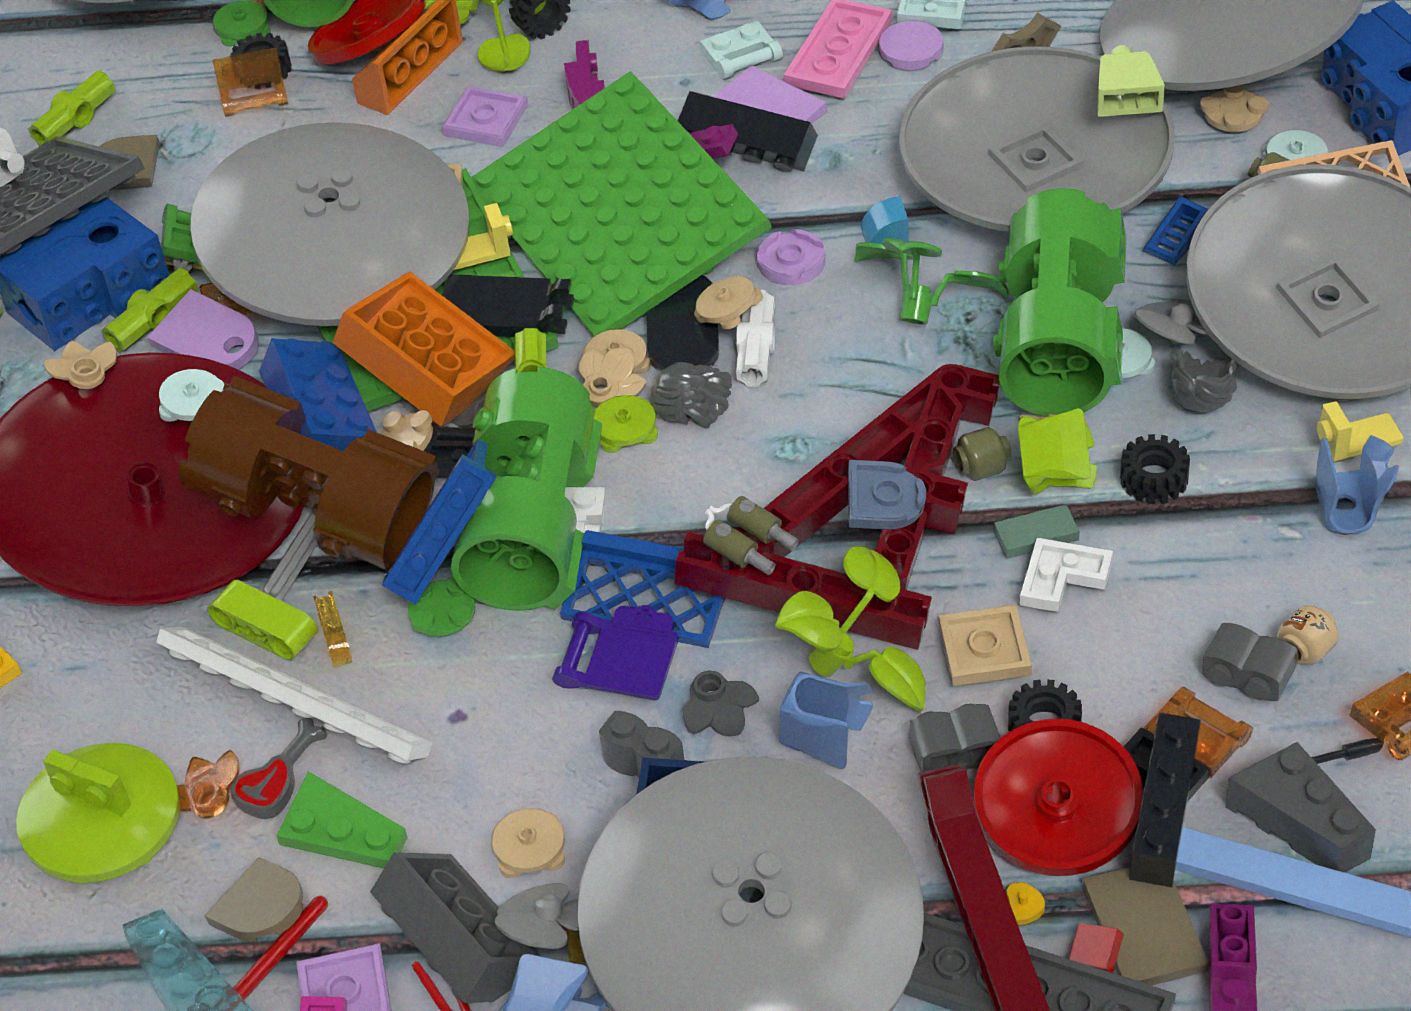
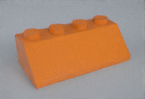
(409, 58)

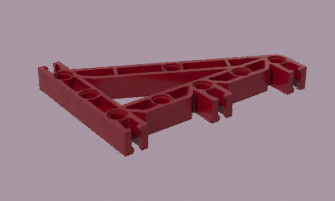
(915, 427)

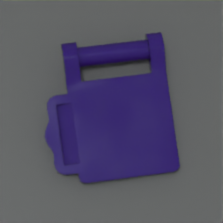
(628, 656)

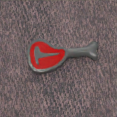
(269, 788)

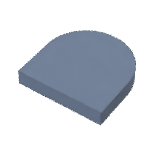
(883, 495)

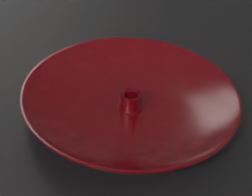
(99, 495)

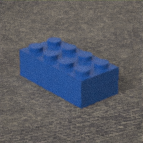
(323, 384)

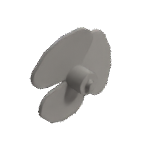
(1171, 320)
(538, 916)

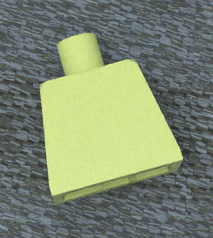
(1129, 83)

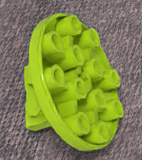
(97, 812)

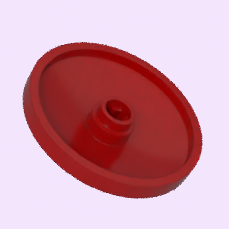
(363, 29)
(1058, 797)

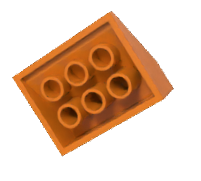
(422, 347)

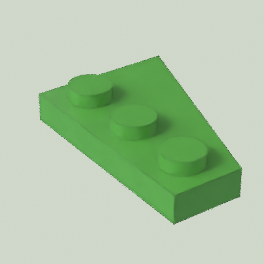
(339, 826)

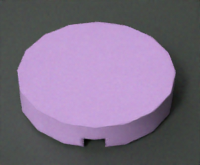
(911, 45)
(791, 257)

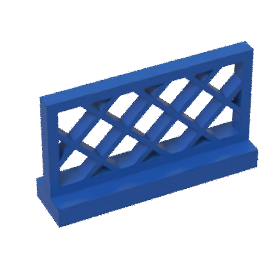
(441, 525)
(645, 558)

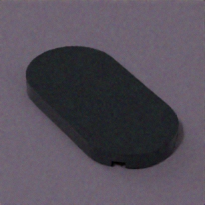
(675, 332)

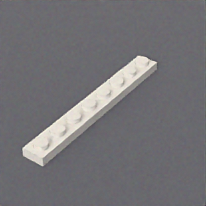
(304, 699)

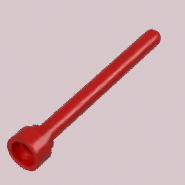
(280, 947)

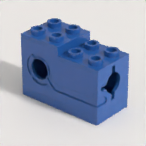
(1373, 74)
(80, 272)

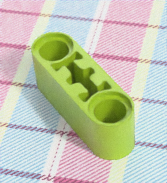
(262, 620)

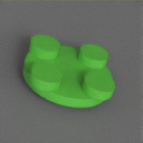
(240, 20)
(442, 609)

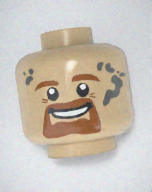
(1311, 632)

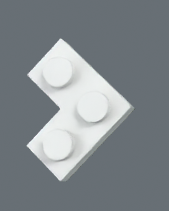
(1061, 563)

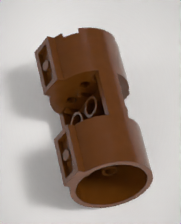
(252, 449)

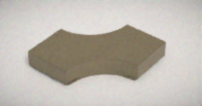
(1036, 33)

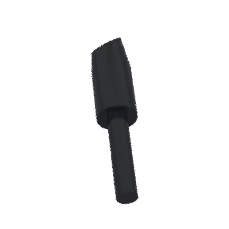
(1352, 750)

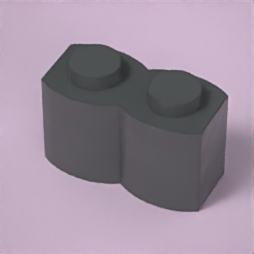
(1249, 662)
(953, 737)
(628, 739)

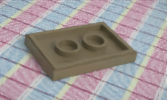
(1156, 928)

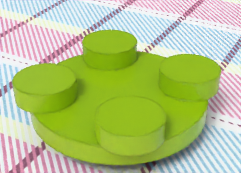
(626, 422)

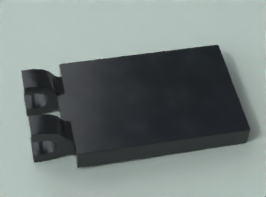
(511, 303)

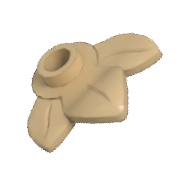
(81, 366)
(611, 371)

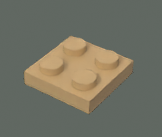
(985, 645)

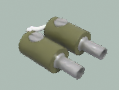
(739, 547)

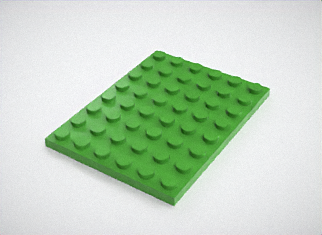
(619, 205)

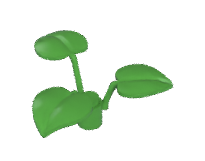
(916, 297)

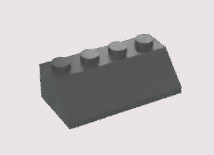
(450, 924)

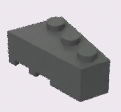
(1304, 807)

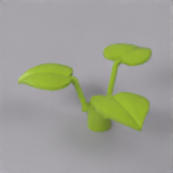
(501, 52)
(812, 621)

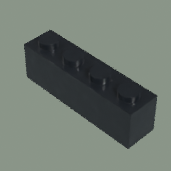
(761, 133)
(1165, 800)

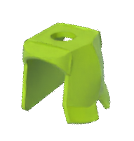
(1056, 451)

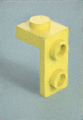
(491, 244)
(1347, 437)

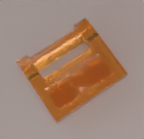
(246, 71)
(1386, 712)
(1212, 747)

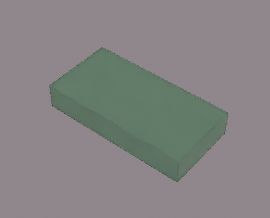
(1020, 533)

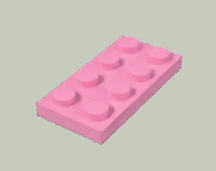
(838, 47)

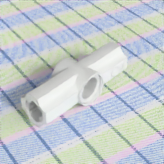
(756, 342)

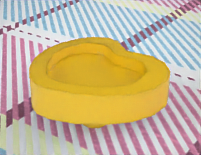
(1025, 902)

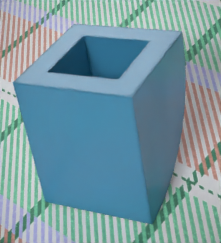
(886, 220)

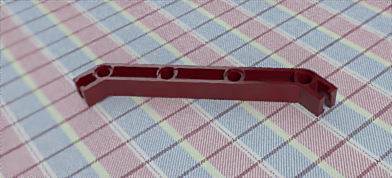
(979, 891)

